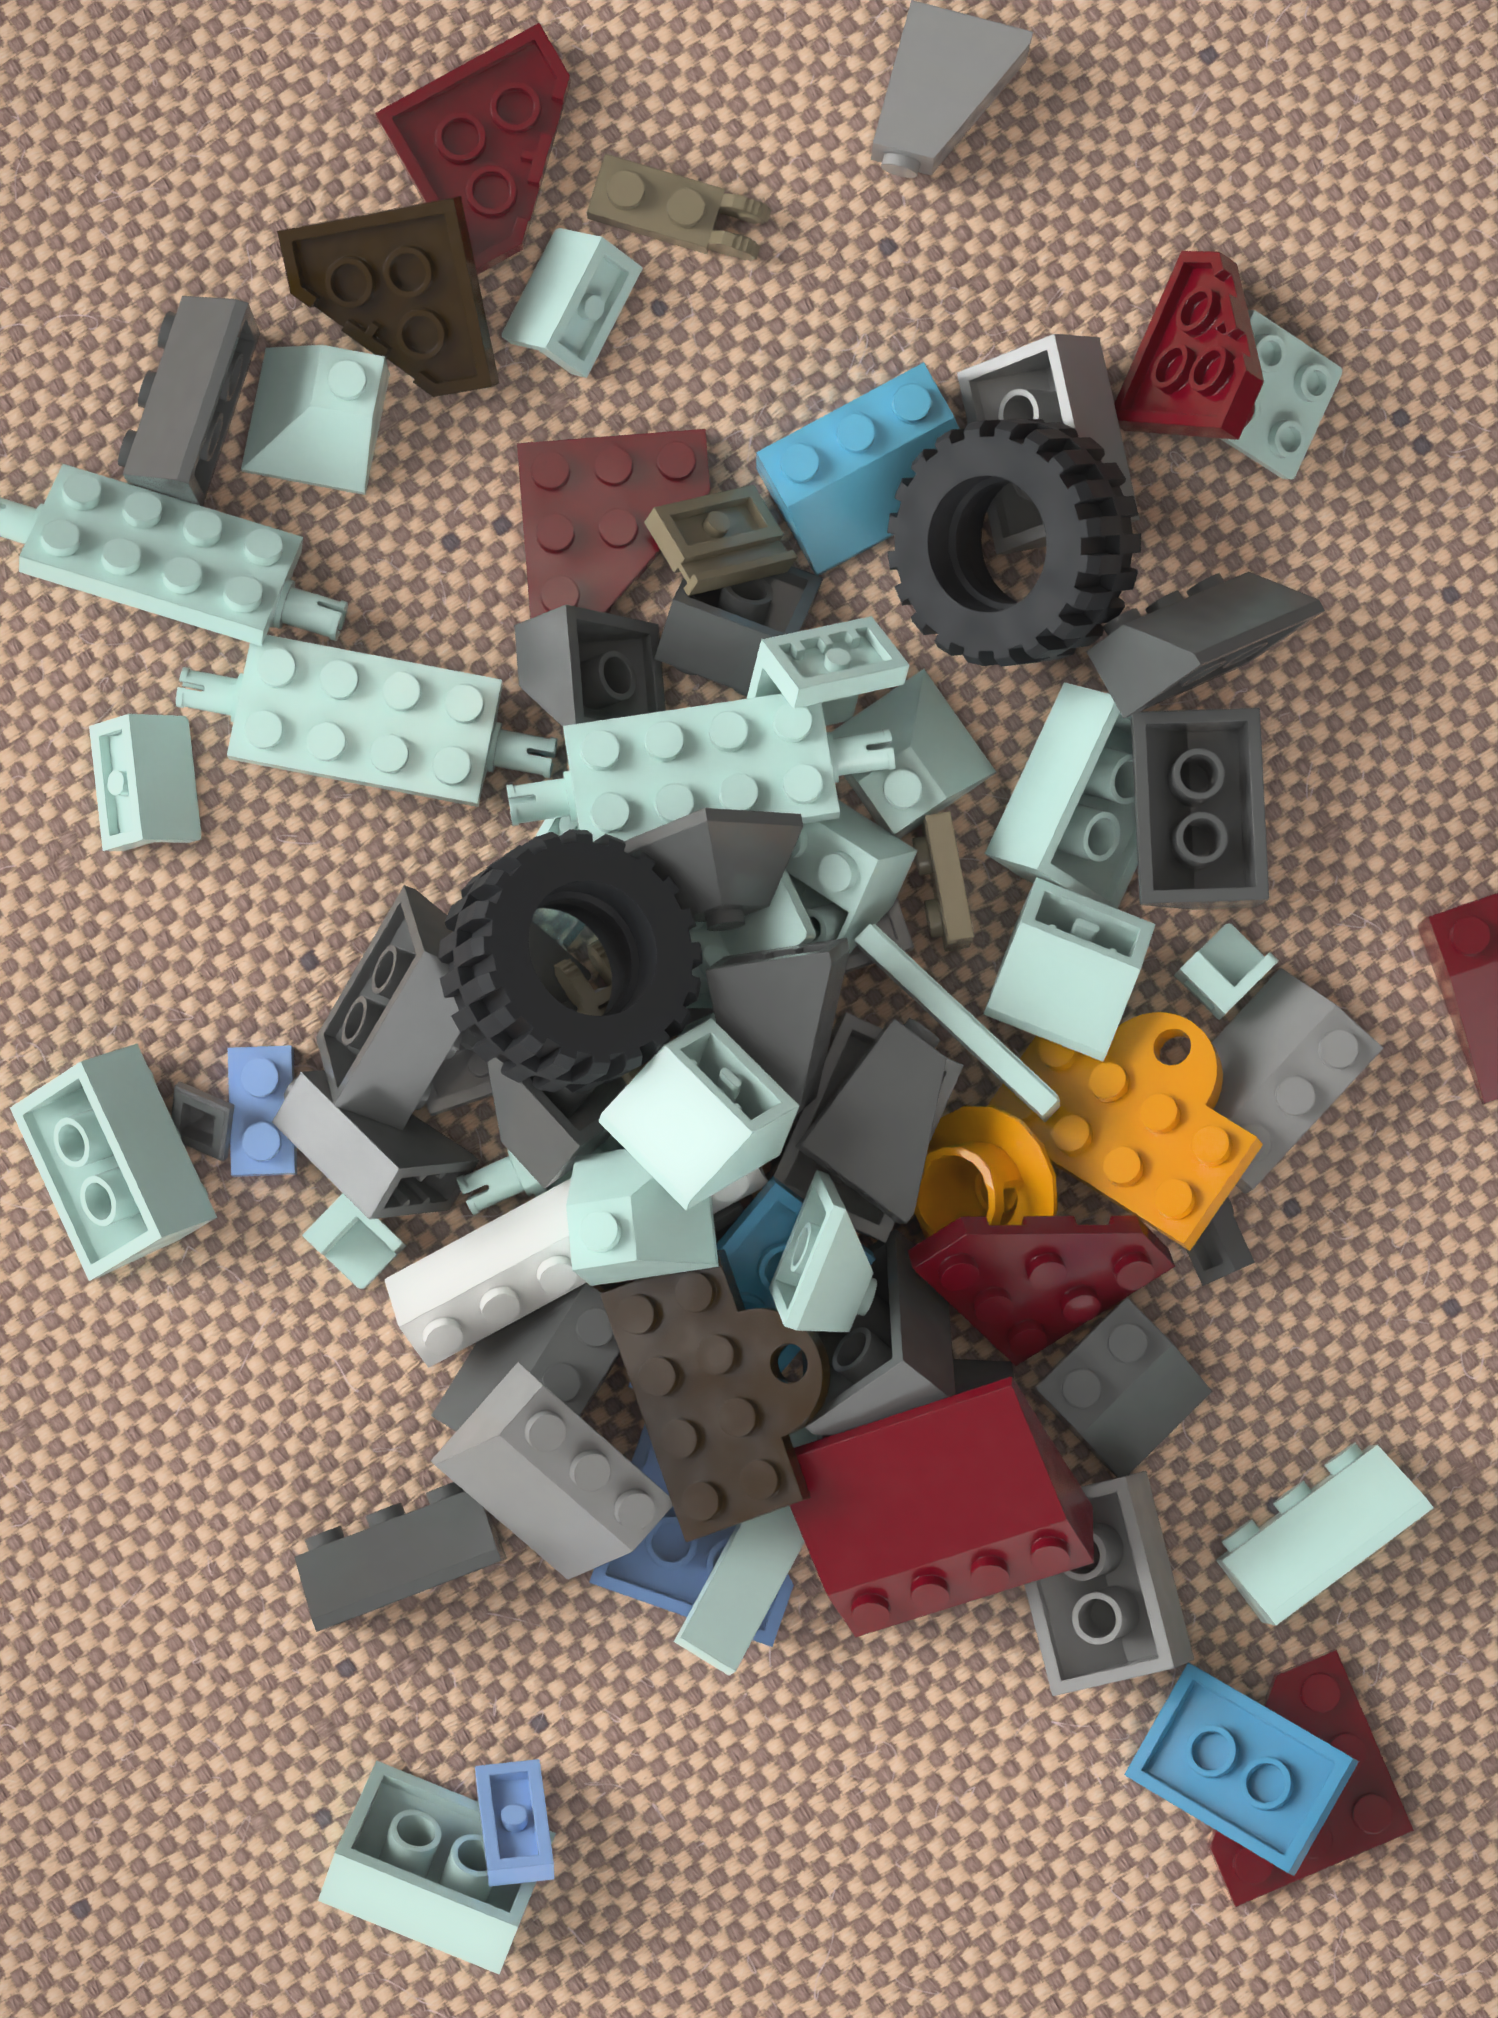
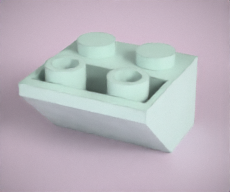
(847, 873)
(1069, 969)
(701, 1115)

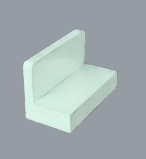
(572, 299)
(145, 781)

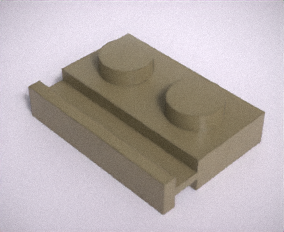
(720, 539)
(939, 856)

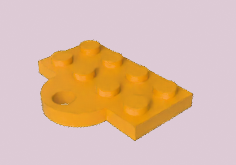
(1141, 1126)

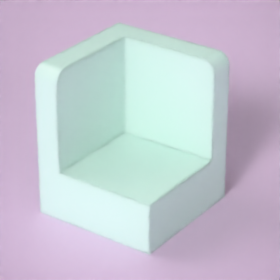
(1224, 970)
(353, 1242)

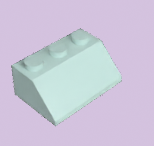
(1075, 801)
(113, 1161)
(1321, 1532)
(420, 1870)

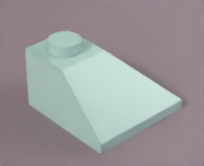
(317, 416)
(932, 756)
(630, 1225)
(823, 1268)

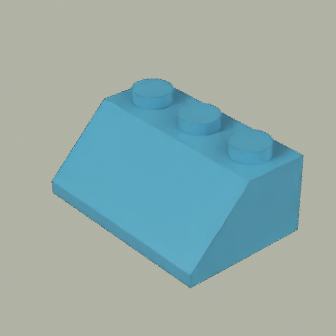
(843, 470)

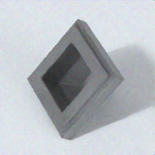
(202, 1120)

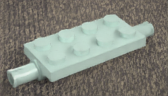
(167, 557)
(366, 720)
(721, 755)

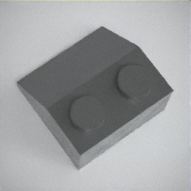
(722, 628)
(1122, 1388)

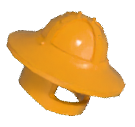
(986, 1167)

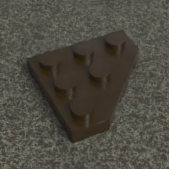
(400, 289)

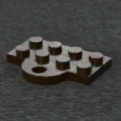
(717, 1394)

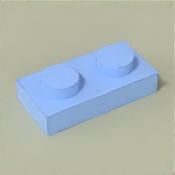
(257, 1091)
(514, 1822)

